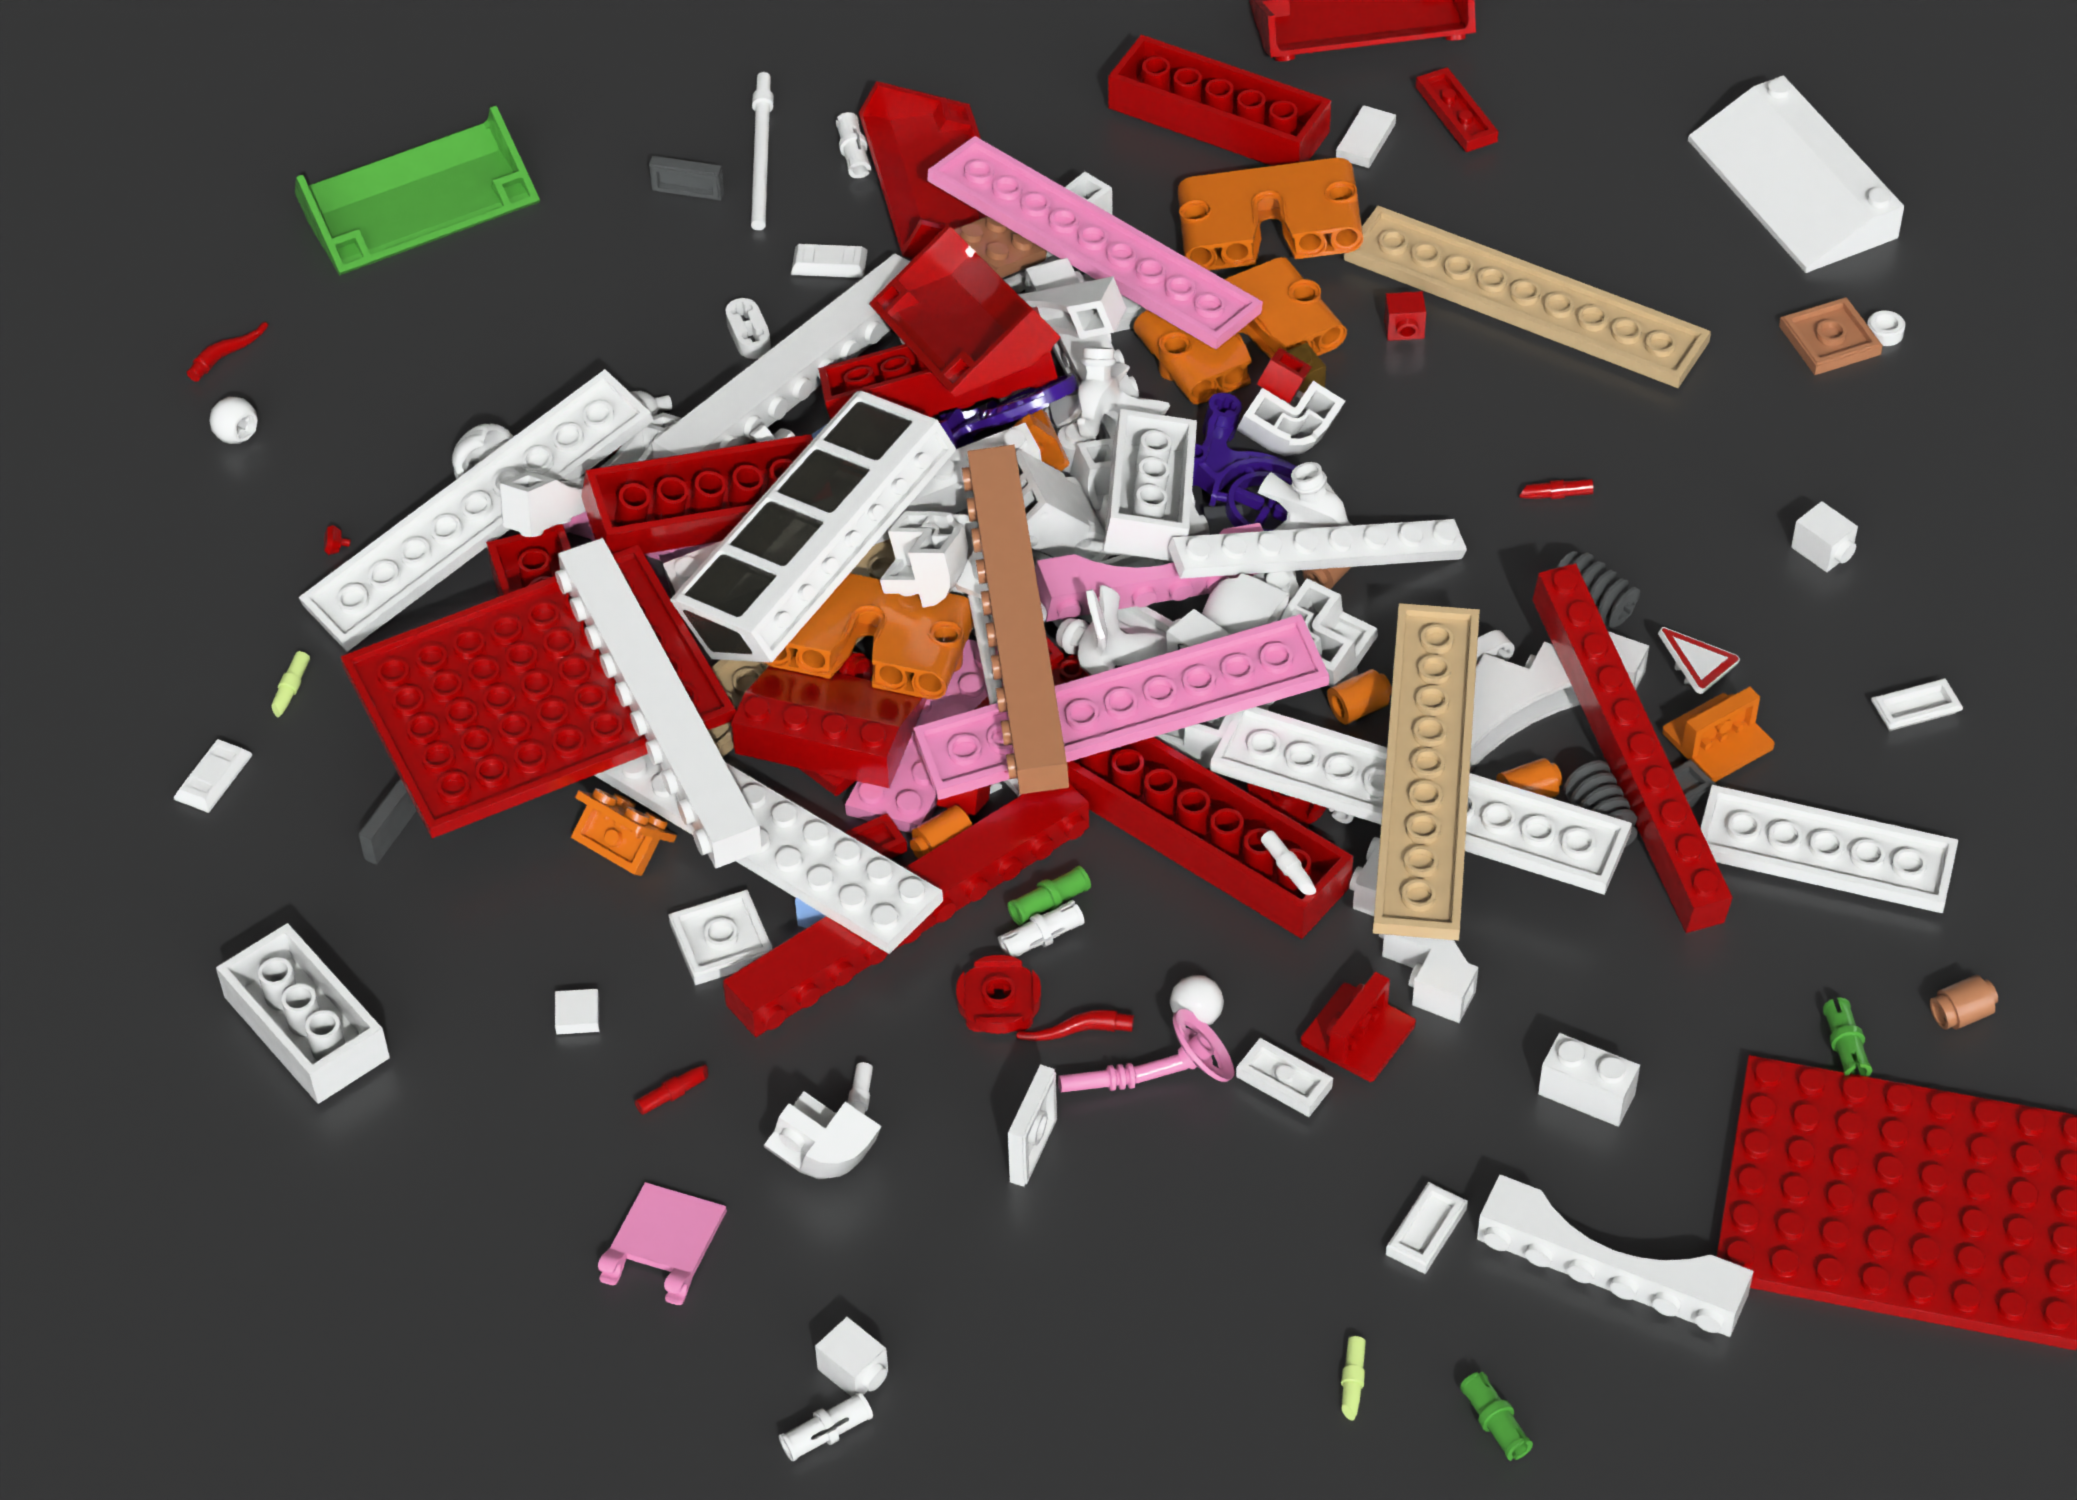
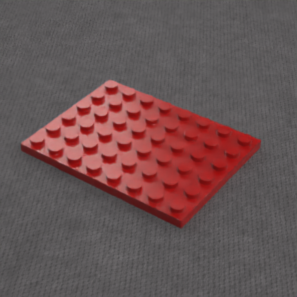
(514, 698)
(1905, 1201)

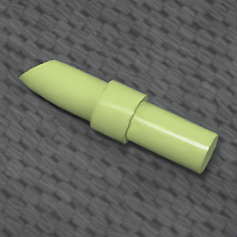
(290, 683)
(1353, 1376)

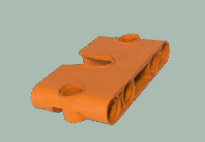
(1310, 199)
(1288, 318)
(912, 644)

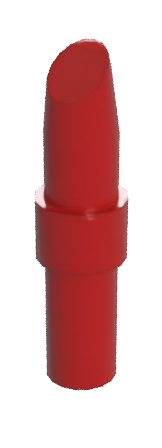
(1557, 489)
(671, 1089)

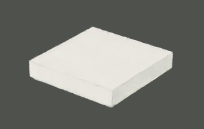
(719, 936)
(1032, 1125)

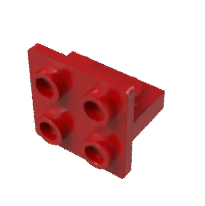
(1359, 1028)

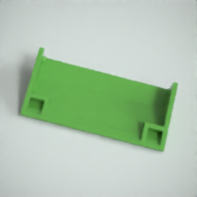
(417, 195)

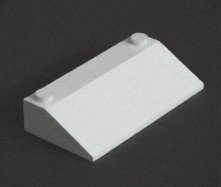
(1798, 176)

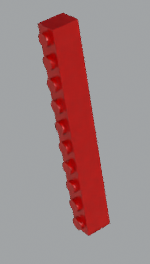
(1632, 749)
(962, 867)

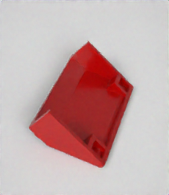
(1328, 25)
(906, 138)
(962, 316)

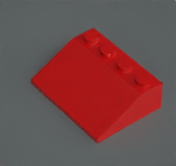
(826, 725)

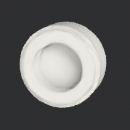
(1887, 327)

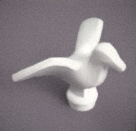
(1100, 395)
(1307, 500)
(1102, 642)

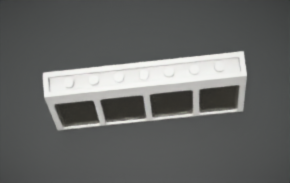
(811, 528)

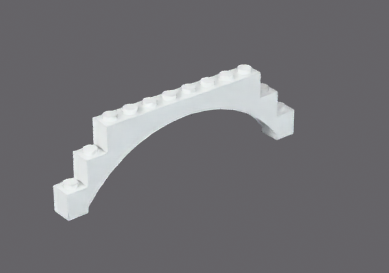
(1504, 703)

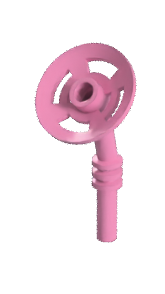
(1195, 1052)

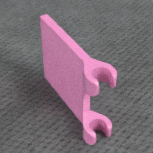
(665, 1233)

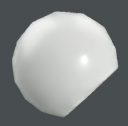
(233, 420)
(1199, 996)

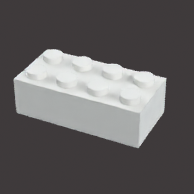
(1149, 484)
(303, 1013)

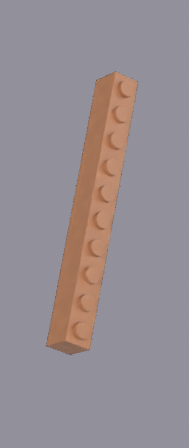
(1017, 621)

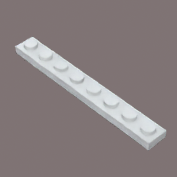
(1316, 548)

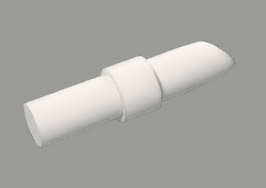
(1288, 862)
(860, 1095)

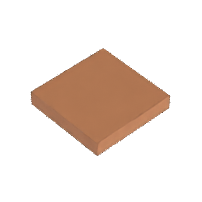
(1830, 336)

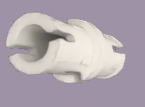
(853, 145)
(1041, 929)
(825, 1426)

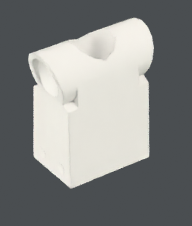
(1059, 512)

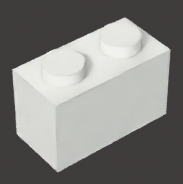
(1588, 1079)

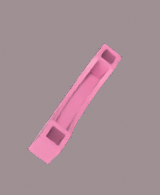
(1066, 579)

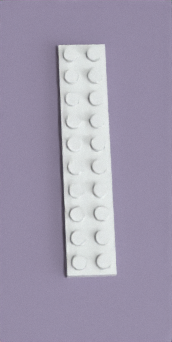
(469, 511)
(1350, 778)
(806, 858)

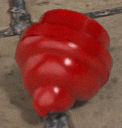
(857, 666)

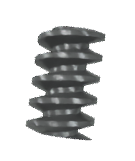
(1610, 596)
(1597, 790)

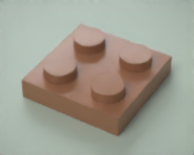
(1001, 247)

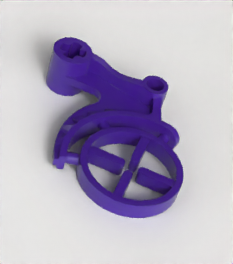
(964, 425)
(1218, 464)

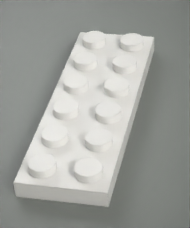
(1829, 848)

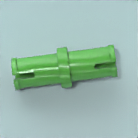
(1049, 895)
(1847, 1038)
(1496, 1416)

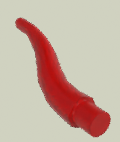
(212, 354)
(1090, 1020)

